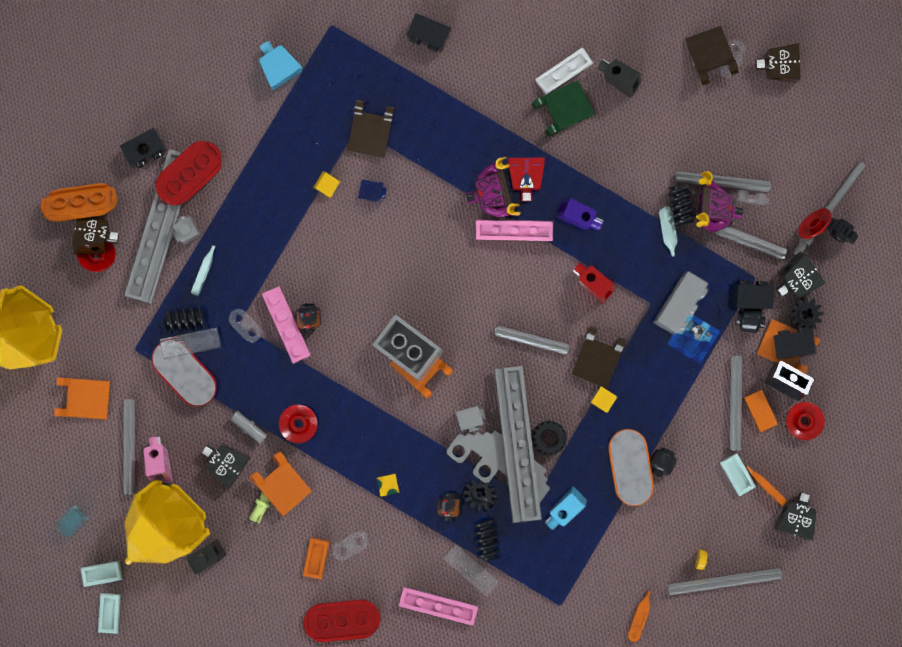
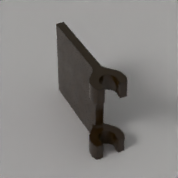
(710, 52)
(370, 131)
(597, 360)

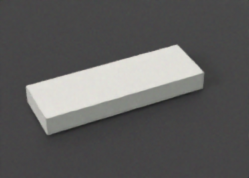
(564, 71)

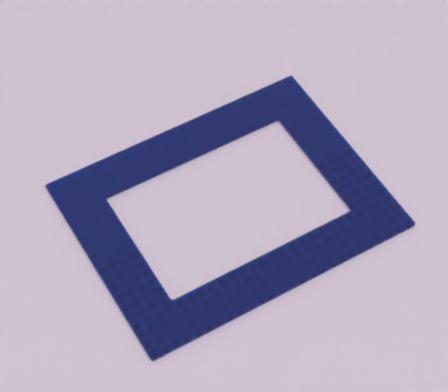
(363, 438)

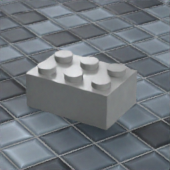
(681, 303)
(408, 348)

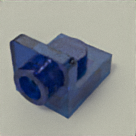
(372, 191)

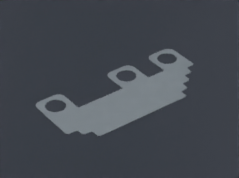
(492, 450)

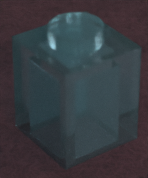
(72, 521)

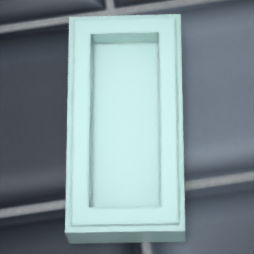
(737, 474)
(101, 573)
(109, 613)

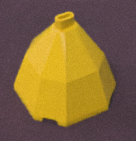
(26, 329)
(163, 524)

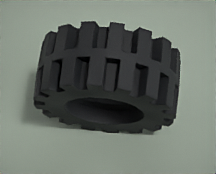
(561, 438)

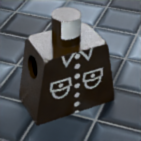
(781, 63)
(92, 236)

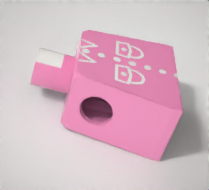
(157, 461)

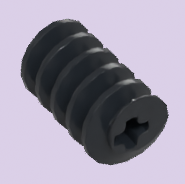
(682, 204)
(185, 317)
(486, 540)

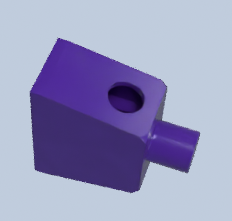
(571, 212)

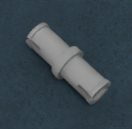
(248, 427)

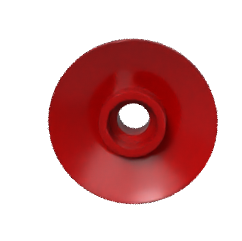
(815, 223)
(98, 265)
(814, 424)
(291, 431)

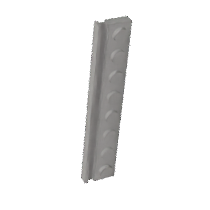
(153, 245)
(517, 444)

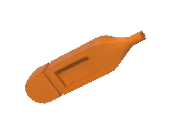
(767, 486)
(639, 618)

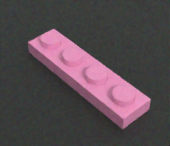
(514, 230)
(286, 325)
(438, 606)

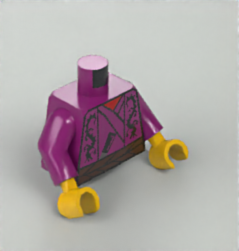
(493, 191)
(715, 206)

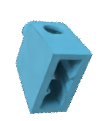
(278, 65)
(572, 503)

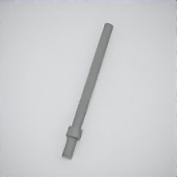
(834, 202)

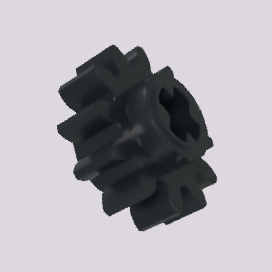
(842, 231)
(813, 312)
(483, 502)

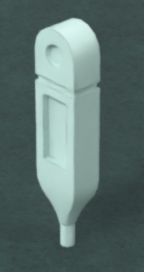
(668, 228)
(204, 269)

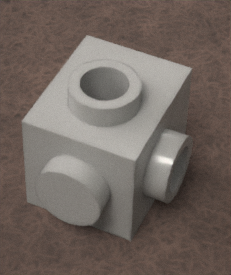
(186, 230)
(471, 418)

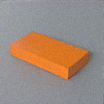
(760, 410)
(316, 558)

